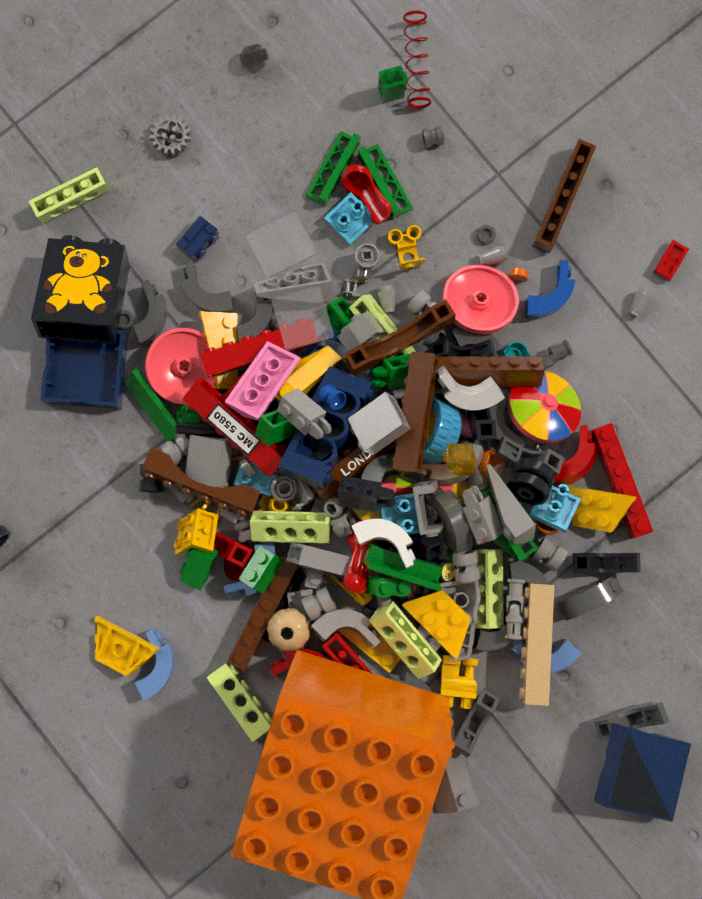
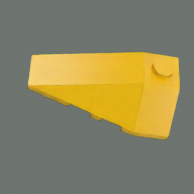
(309, 372)

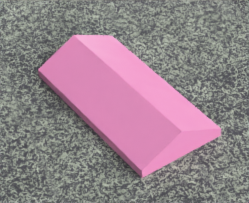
(262, 381)

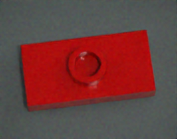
(671, 260)

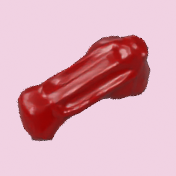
(360, 182)
(356, 576)

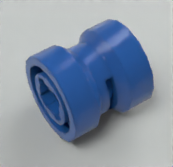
(332, 397)

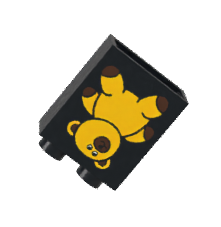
(81, 290)

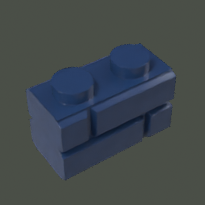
(197, 239)

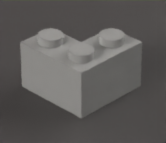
(361, 330)

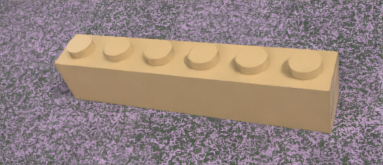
(537, 644)

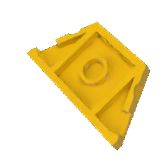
(599, 508)
(441, 618)
(121, 648)

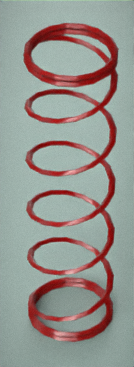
(417, 22)

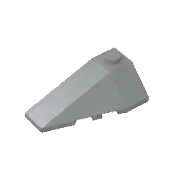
(308, 277)
(514, 519)
(455, 787)

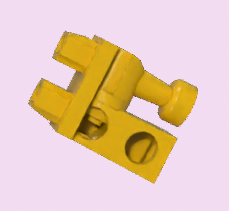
(458, 686)

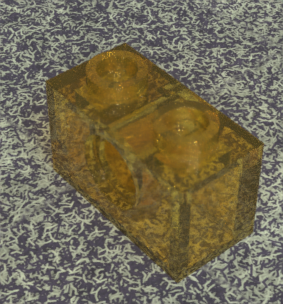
(460, 459)

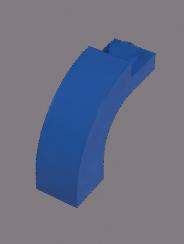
(547, 305)

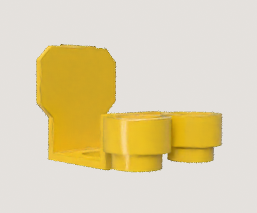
(405, 245)

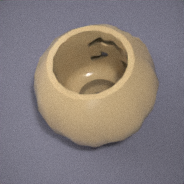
(296, 621)

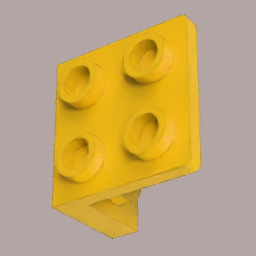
(196, 531)

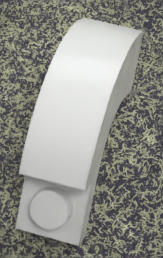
(469, 398)
(386, 530)

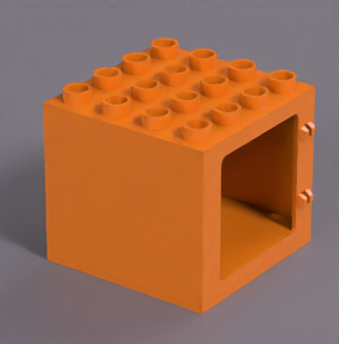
(346, 779)

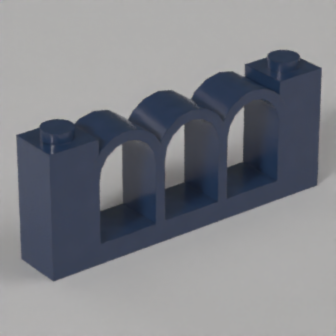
(320, 472)

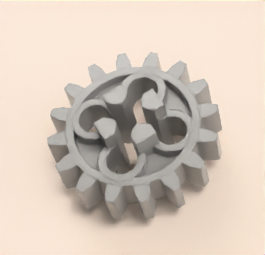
(162, 140)

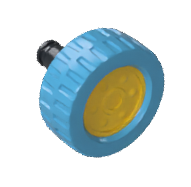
(442, 429)

